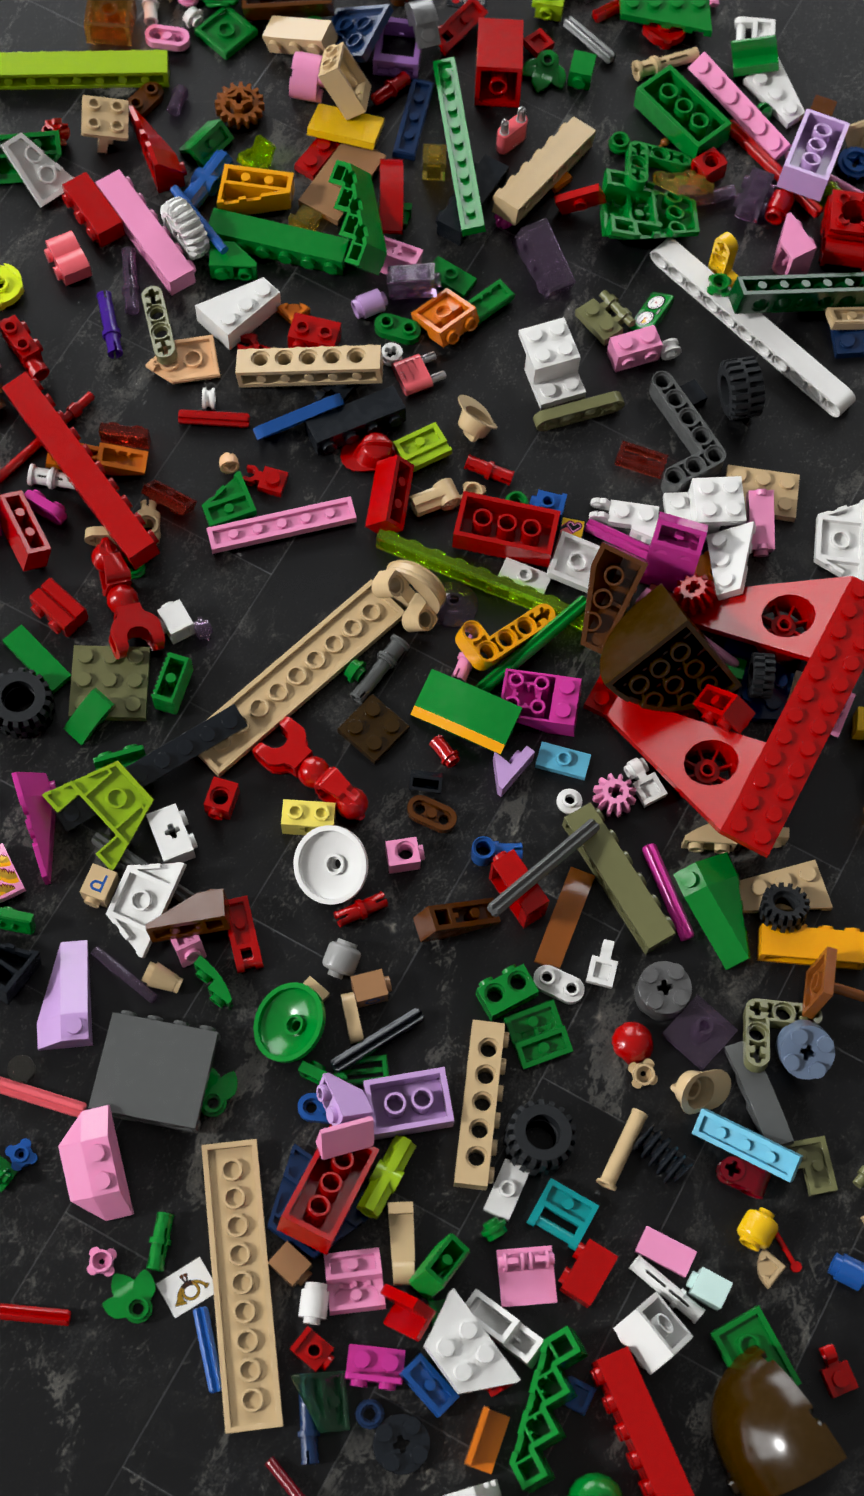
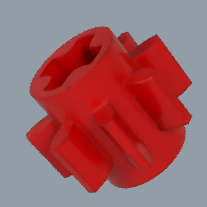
(56, 124)

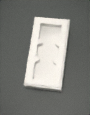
(525, 575)
(506, 1190)

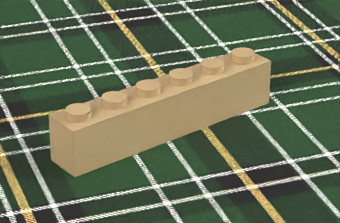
(543, 170)

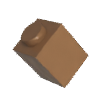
(370, 988)
(291, 1265)

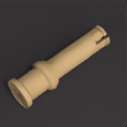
(656, 64)

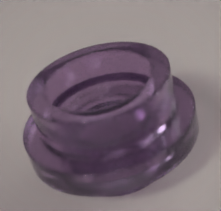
(202, 629)

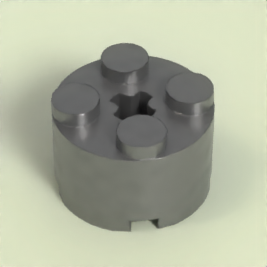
(654, 1002)

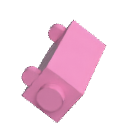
(761, 511)

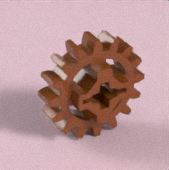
(239, 105)

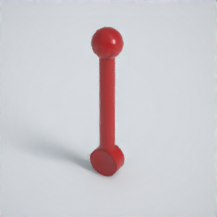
(795, 1266)

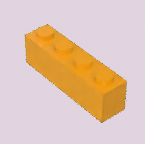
(808, 943)

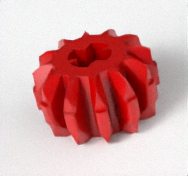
(695, 593)

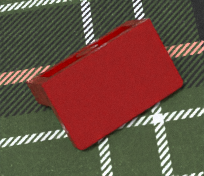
(408, 1313)

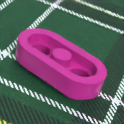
(50, 510)

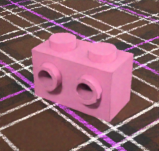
(634, 348)

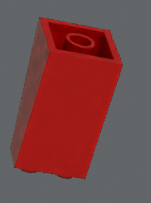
(499, 62)

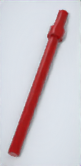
(74, 410)

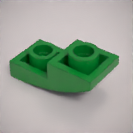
(88, 716)
(217, 989)

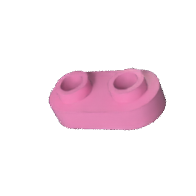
(167, 37)

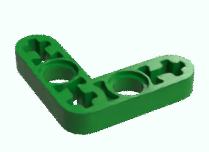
(648, 155)

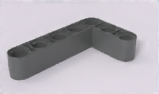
(687, 433)

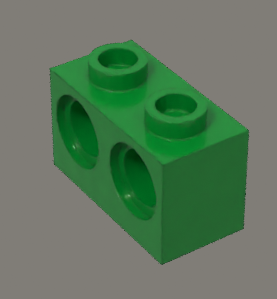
(510, 997)

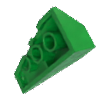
(716, 902)

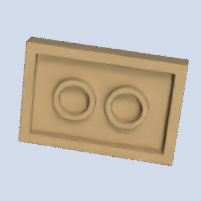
(784, 486)

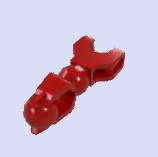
(122, 599)
(313, 771)

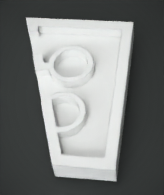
(778, 91)
(36, 169)
(729, 558)

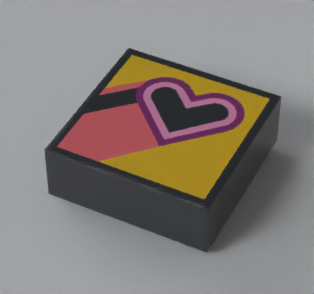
(572, 526)

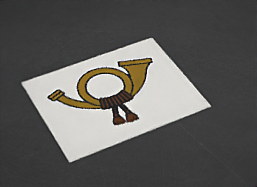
(186, 1287)

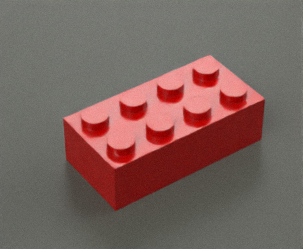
(505, 529)
(325, 1197)

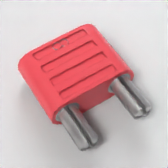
(512, 132)
(414, 375)

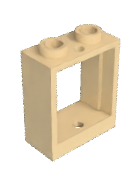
(344, 80)

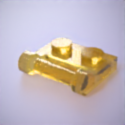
(683, 182)

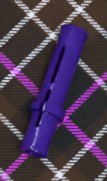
(111, 332)

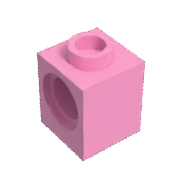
(397, 864)

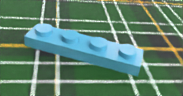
(747, 1144)

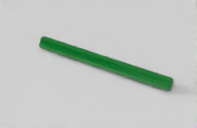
(534, 644)

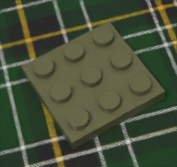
(120, 680)

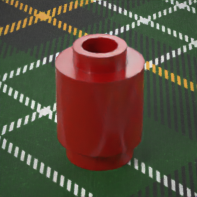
(779, 206)

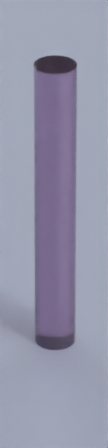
(124, 974)

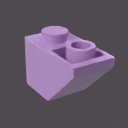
(342, 1100)

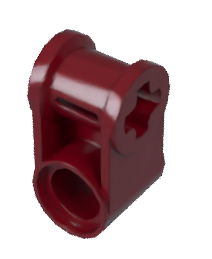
(747, 1177)

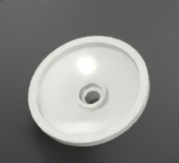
(316, 865)

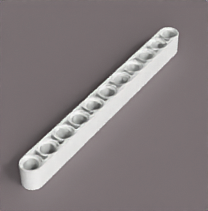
(755, 331)

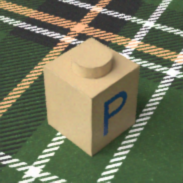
(99, 886)

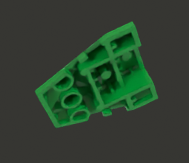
(644, 213)

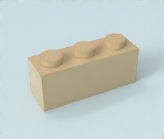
(299, 34)

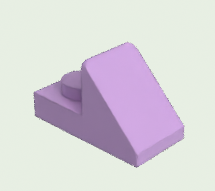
(508, 773)

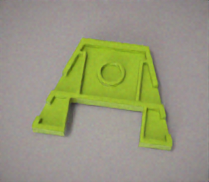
(114, 798)

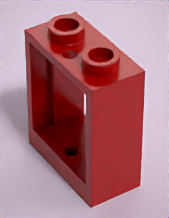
(503, 873)

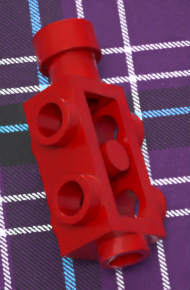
(24, 347)

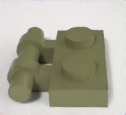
(600, 322)

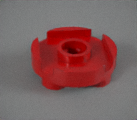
(663, 37)

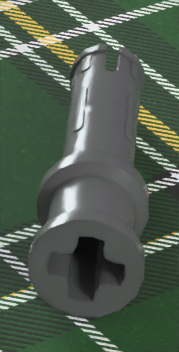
(386, 660)

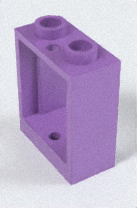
(385, 63)

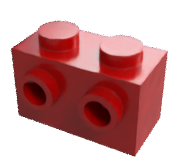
(313, 332)
(724, 709)

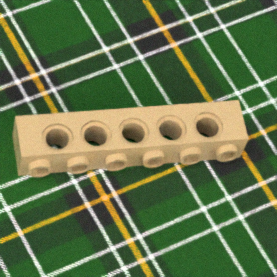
(309, 366)
(482, 1034)

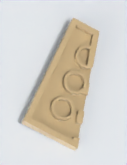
(803, 875)

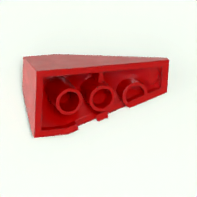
(160, 158)

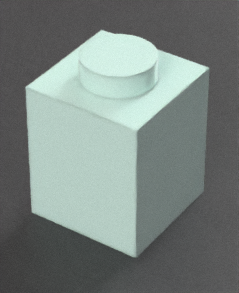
(708, 1288)

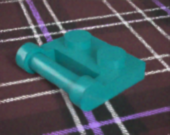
(569, 1207)

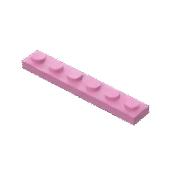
(739, 106)
(281, 525)

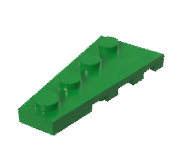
(684, 14)

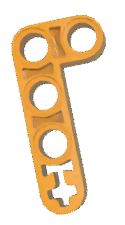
(510, 634)

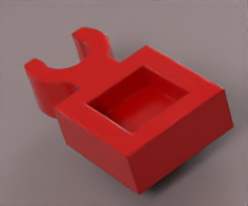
(269, 481)

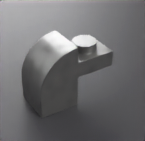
(423, 18)

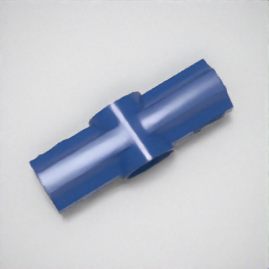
(207, 180)

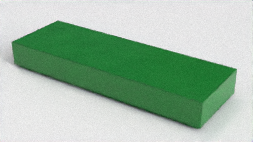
(36, 657)

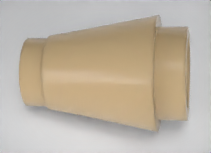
(161, 978)

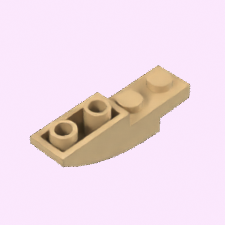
(709, 839)

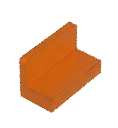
(487, 1440)

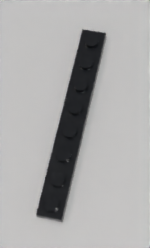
(166, 759)

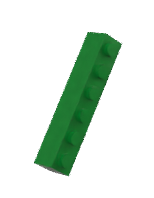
(282, 241)

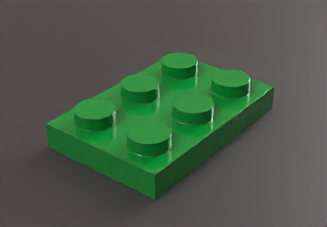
(749, 1330)

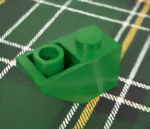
(231, 265)

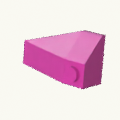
(39, 816)

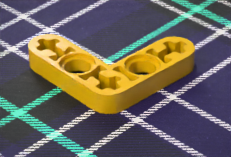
(724, 255)

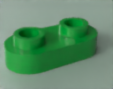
(396, 329)

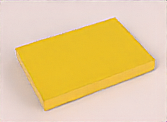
(358, 131)

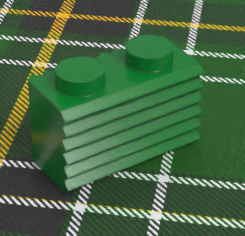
(172, 683)
(439, 1266)

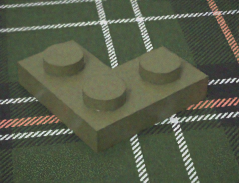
(815, 1165)

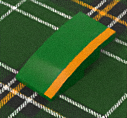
(466, 711)

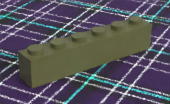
(621, 882)

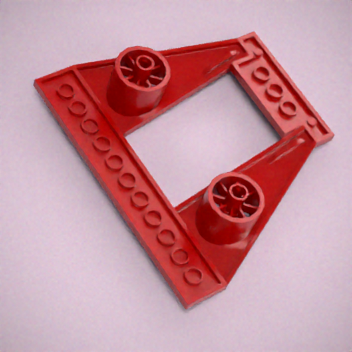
(768, 774)

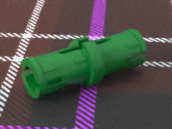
(160, 1241)

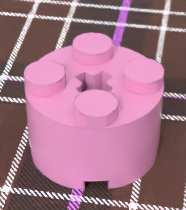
(304, 80)

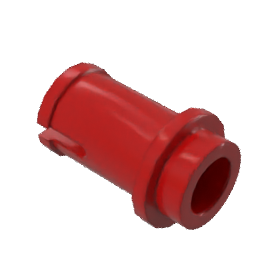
(444, 751)

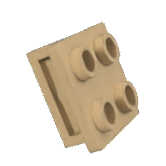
(104, 120)

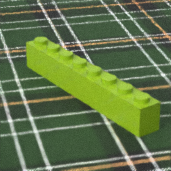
(83, 69)

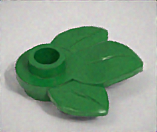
(545, 73)
(221, 1090)
(128, 1294)

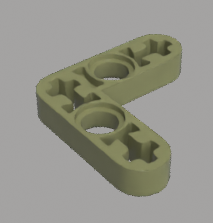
(763, 1024)

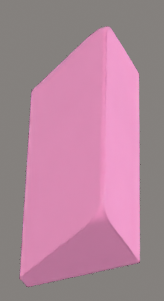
(346, 1138)

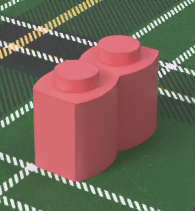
(68, 258)

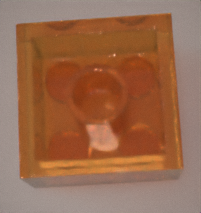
(110, 21)

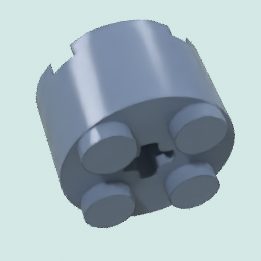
(813, 1062)

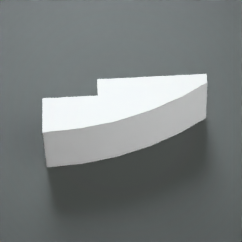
(505, 1329)

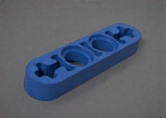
(297, 417)

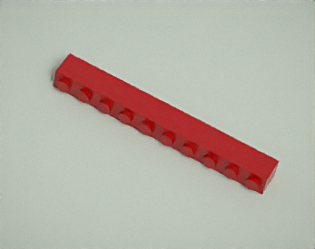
(81, 471)

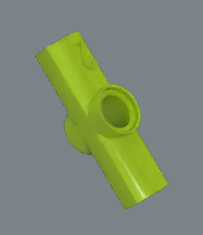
(386, 1177)

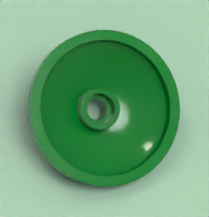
(281, 1015)

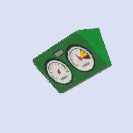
(653, 310)

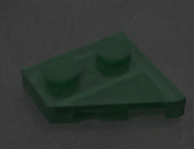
(325, 1399)

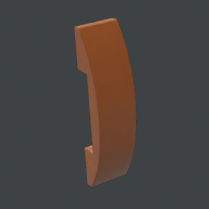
(564, 918)

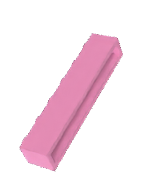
(147, 234)

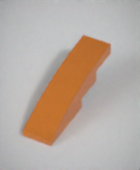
(115, 459)

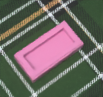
(665, 1251)

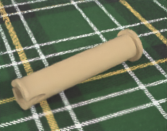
(622, 1149)

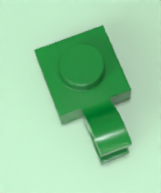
(314, 1072)

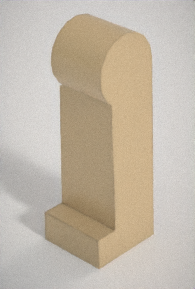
(401, 1241)

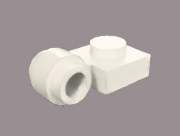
(648, 787)

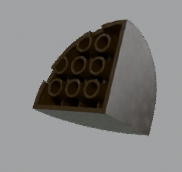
(661, 657)
(767, 1429)

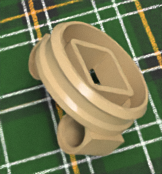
(419, 607)

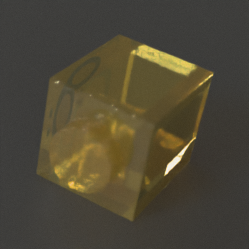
(434, 162)

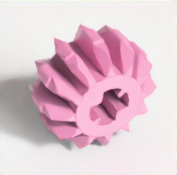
(607, 787)

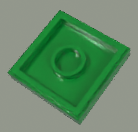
(226, 32)

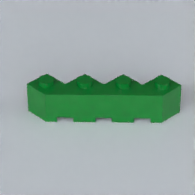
(362, 217)
(539, 1424)

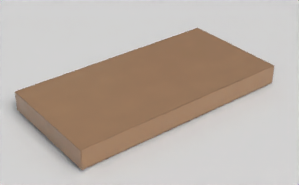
(323, 195)

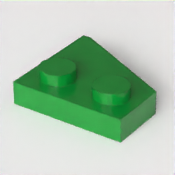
(229, 503)

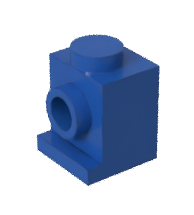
(550, 501)

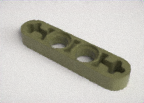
(158, 325)
(578, 411)

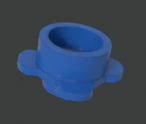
(19, 1162)

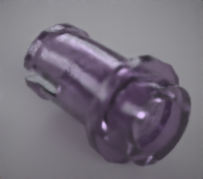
(179, 95)

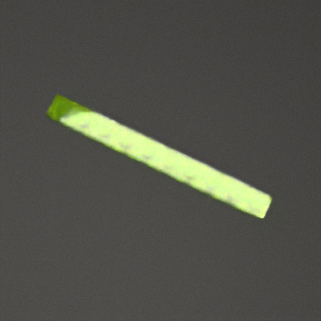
(476, 577)

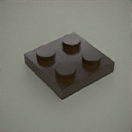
(373, 729)

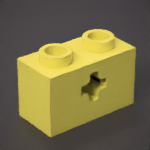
(303, 816)

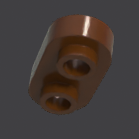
(147, 100)
(433, 812)

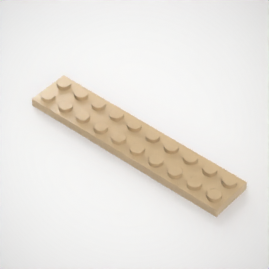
(304, 672)
(241, 1287)

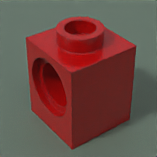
(710, 164)
(221, 788)

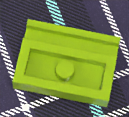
(423, 446)

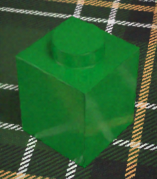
(581, 70)

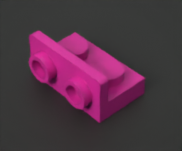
(374, 1366)

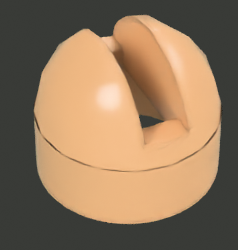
(228, 463)

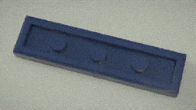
(413, 119)

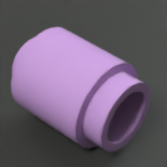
(369, 303)

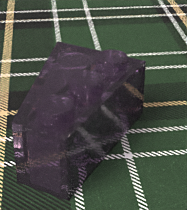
(544, 258)

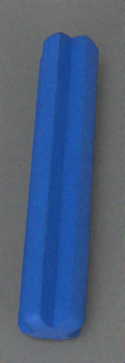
(208, 1349)

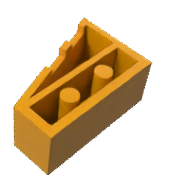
(255, 190)

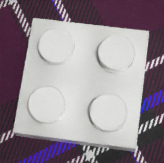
(572, 561)

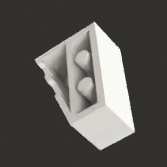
(238, 311)

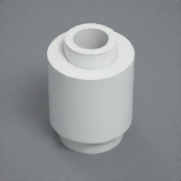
(314, 1303)

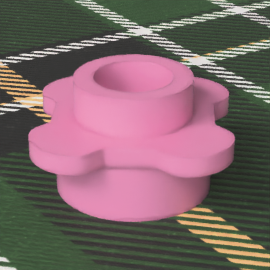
(96, 1255)

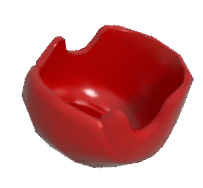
(632, 1042)

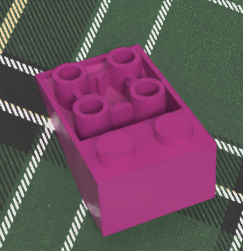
(674, 550)
(546, 699)

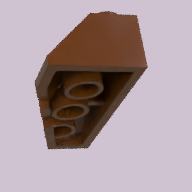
(610, 589)

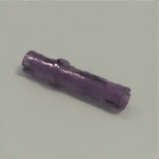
(131, 302)

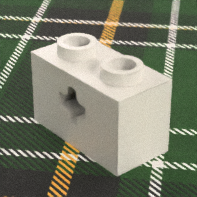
(162, 824)

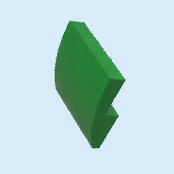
(537, 1034)

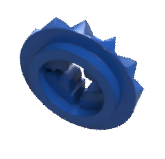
(848, 157)

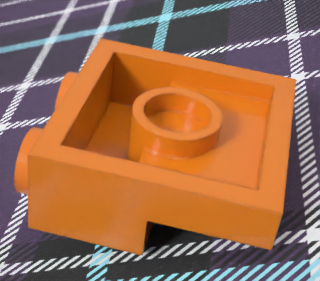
(446, 317)

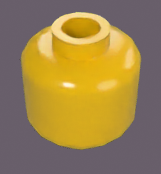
(757, 1229)

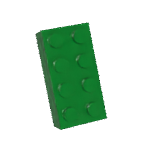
(681, 113)

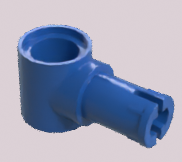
(494, 848)

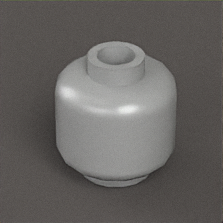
(341, 958)

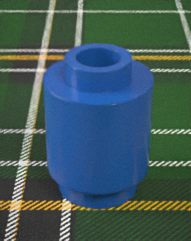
(847, 1271)

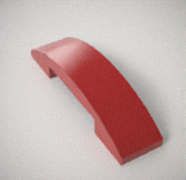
(391, 195)

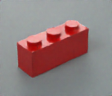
(92, 210)
(390, 494)
(23, 531)

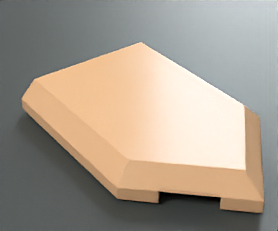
(194, 362)

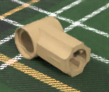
(441, 495)

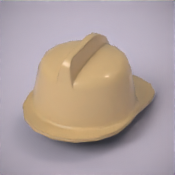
(474, 419)
(702, 1089)

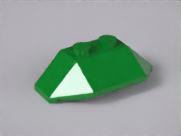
(46, 140)

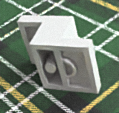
(552, 363)
(709, 502)

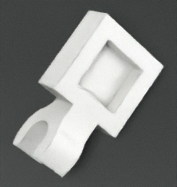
(602, 969)

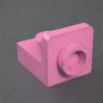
(188, 949)

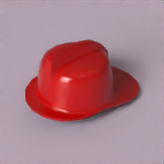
(366, 452)

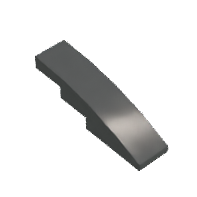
(759, 1098)

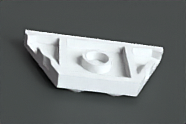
(841, 541)
(142, 897)
(465, 1350)

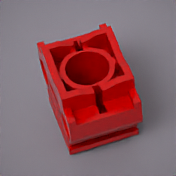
(843, 230)

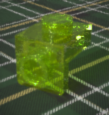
(259, 155)

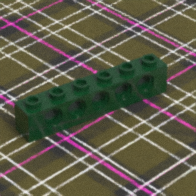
(796, 292)

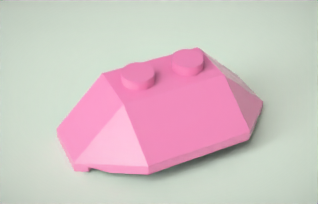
(95, 1165)

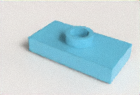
(563, 761)

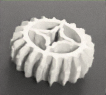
(185, 227)

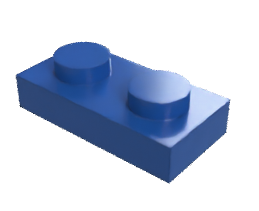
(429, 1385)

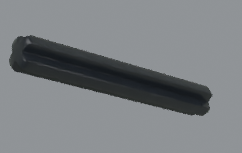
(377, 1040)

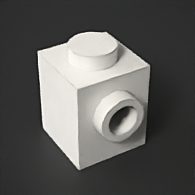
(175, 621)

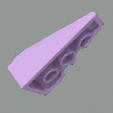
(66, 1008)

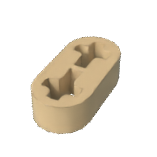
(352, 1017)

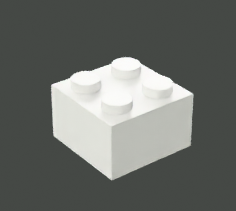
(653, 1333)

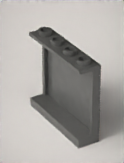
(155, 1071)

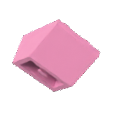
(794, 249)

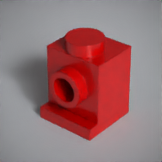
(301, 1350)

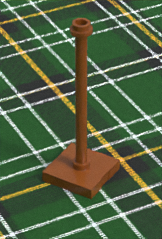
(821, 984)

